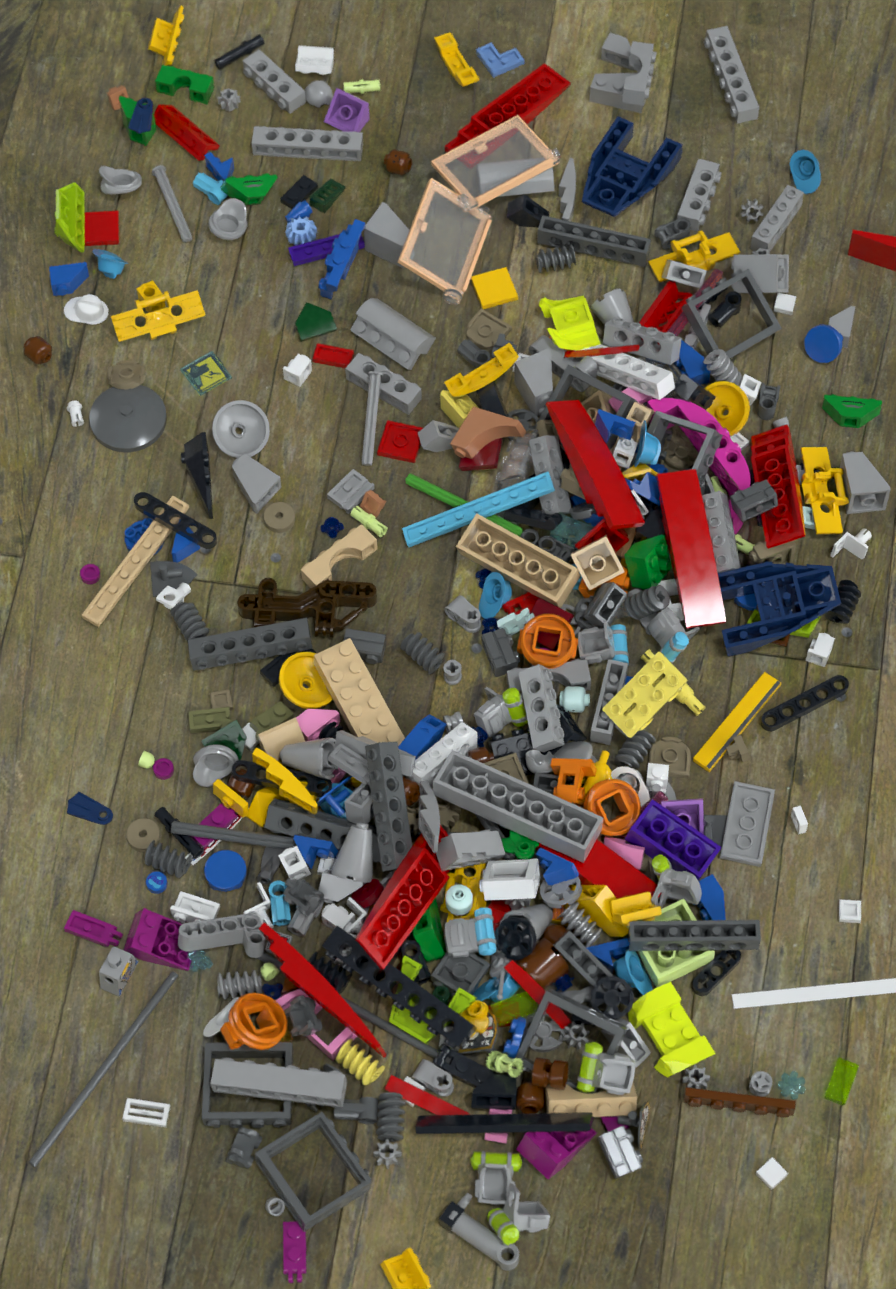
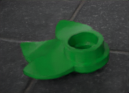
(519, 845)

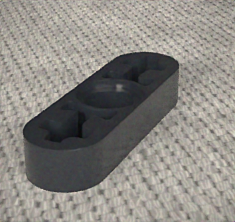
(701, 977)

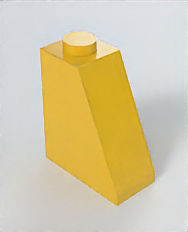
(596, 902)

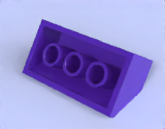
(673, 838)

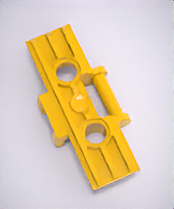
(701, 258)
(158, 321)
(816, 489)
(473, 884)

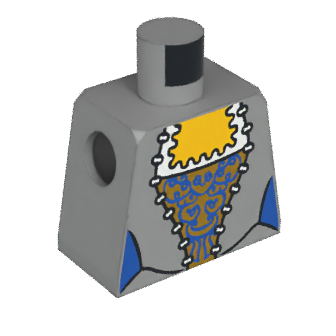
(119, 968)

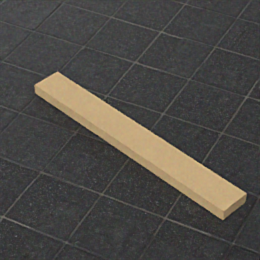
(131, 567)

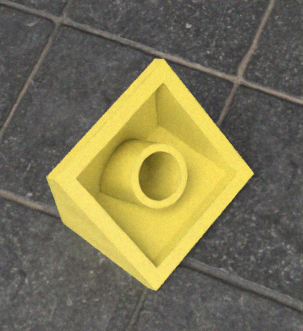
(456, 407)

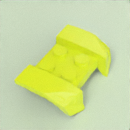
(572, 323)
(670, 1030)

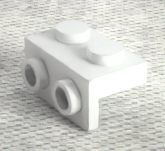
(315, 59)
(193, 908)

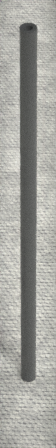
(376, 1020)
(37, 1157)

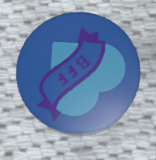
(156, 882)

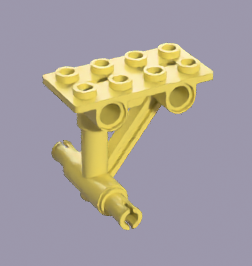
(648, 692)

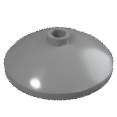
(249, 419)

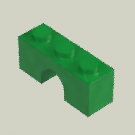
(171, 79)

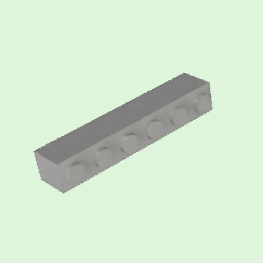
(279, 1083)

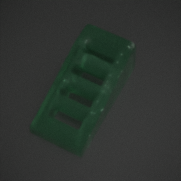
(323, 206)

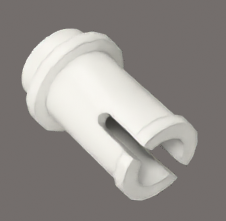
(74, 408)

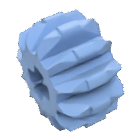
(301, 231)

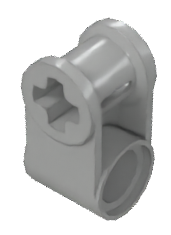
(464, 614)
(431, 1076)

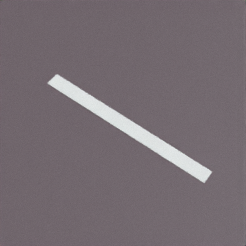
(814, 993)

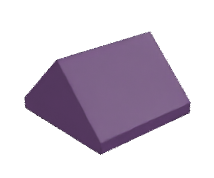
(347, 112)
(688, 810)

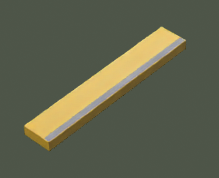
(736, 721)

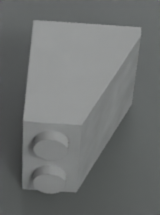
(385, 234)
(768, 270)
(534, 380)
(863, 484)

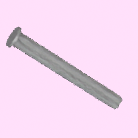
(159, 172)
(371, 417)

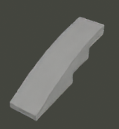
(567, 191)
(358, 745)
(429, 815)

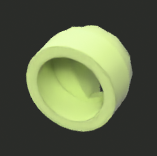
(146, 760)
(269, 971)

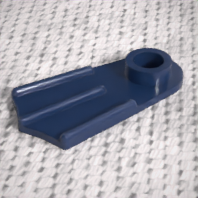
(142, 116)
(88, 809)

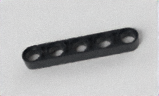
(171, 512)
(811, 696)
(253, 768)

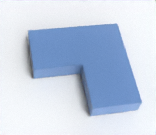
(499, 63)

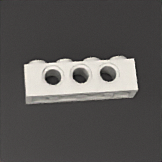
(429, 763)

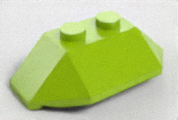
(70, 215)

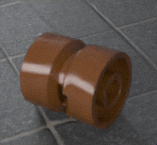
(550, 1073)

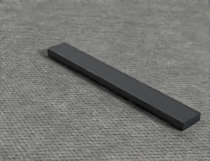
(504, 1123)

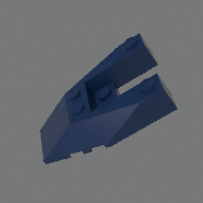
(621, 179)
(785, 597)

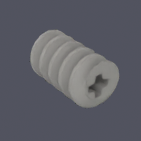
(721, 367)
(580, 924)
(239, 984)

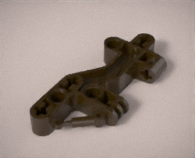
(308, 604)

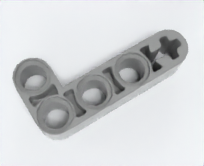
(560, 363)
(224, 932)

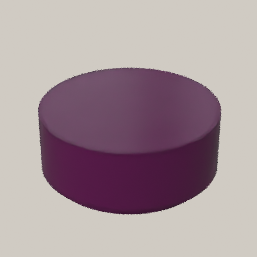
(90, 574)
(163, 768)

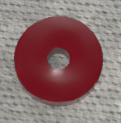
(368, 893)

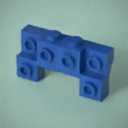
(341, 258)

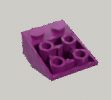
(156, 940)
(553, 1150)

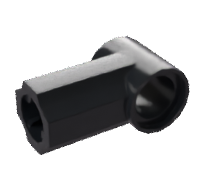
(725, 309)
(424, 973)

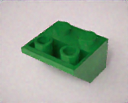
(127, 108)
(648, 562)

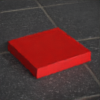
(101, 228)
(400, 442)

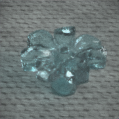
(199, 960)
(791, 1085)

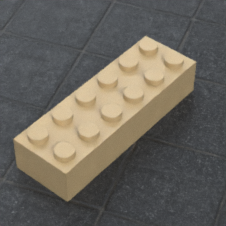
(518, 561)
(356, 693)

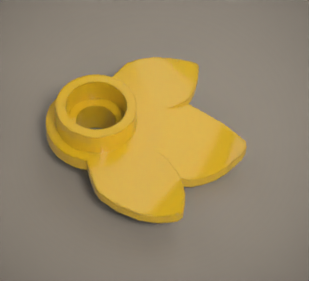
(477, 1015)

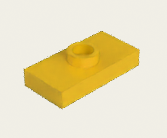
(230, 798)

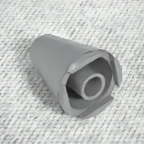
(613, 305)
(310, 757)
(355, 855)
(538, 915)

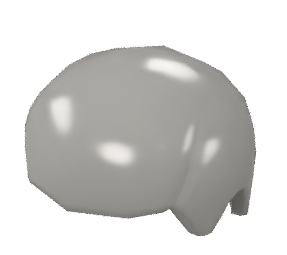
(318, 93)
(538, 762)

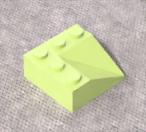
(670, 965)

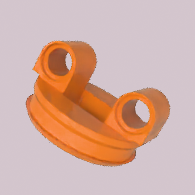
(552, 624)
(626, 800)
(240, 1029)

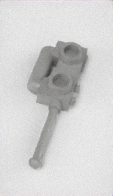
(497, 965)

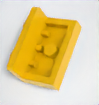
(634, 908)
(405, 1271)

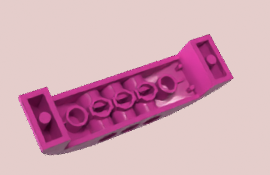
(728, 460)

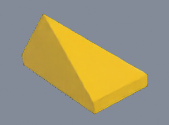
(638, 472)
(259, 807)

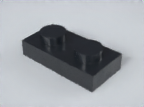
(299, 192)

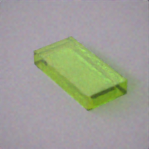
(513, 1007)
(841, 1081)

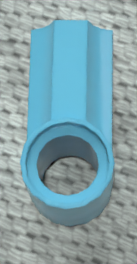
(210, 187)
(279, 907)

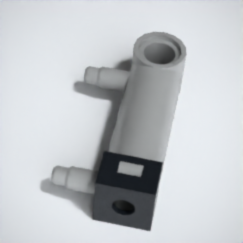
(457, 1221)

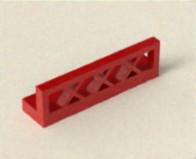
(184, 131)
(662, 305)

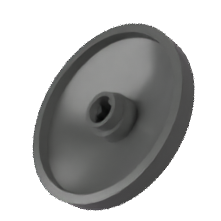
(128, 418)

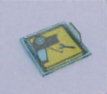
(206, 373)

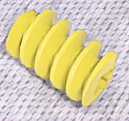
(358, 1063)

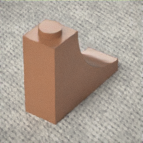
(482, 428)

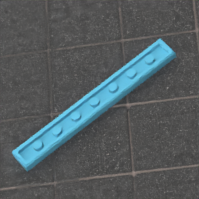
(484, 506)

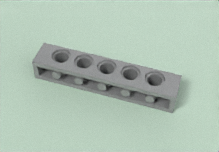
(731, 74)
(307, 143)

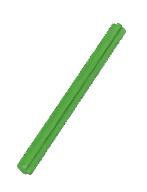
(456, 501)

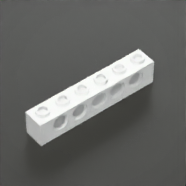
(634, 373)

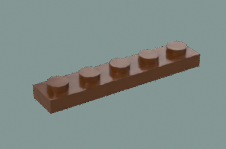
(739, 1102)

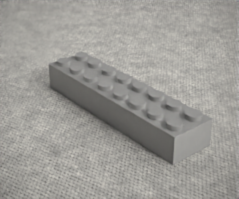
(517, 806)

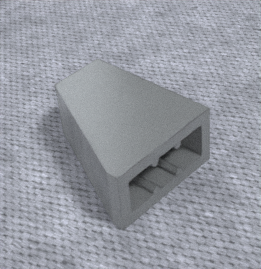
(255, 481)

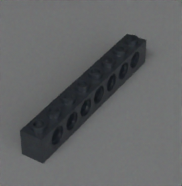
(462, 1028)

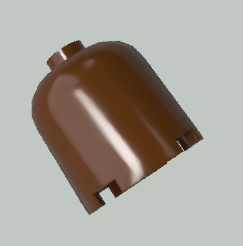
(544, 964)

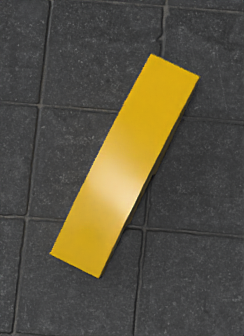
(289, 785)

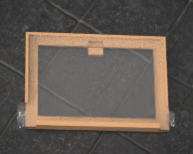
(495, 163)
(445, 241)

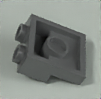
(460, 972)

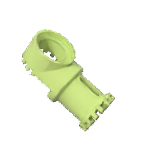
(503, 1063)

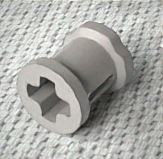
(452, 666)

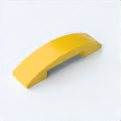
(454, 60)
(483, 375)

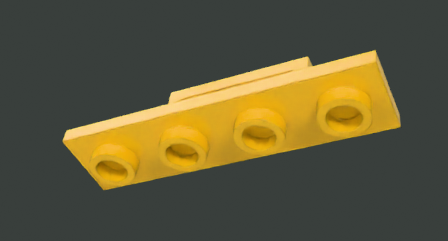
(164, 36)

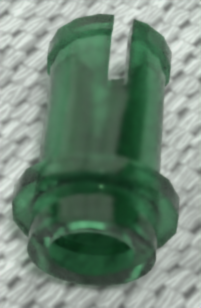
(442, 990)

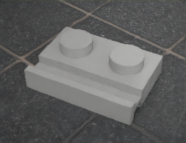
(350, 491)

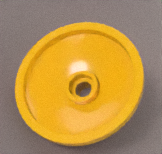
(734, 399)
(298, 671)

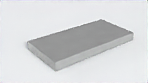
(747, 824)

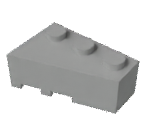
(608, 90)
(469, 849)

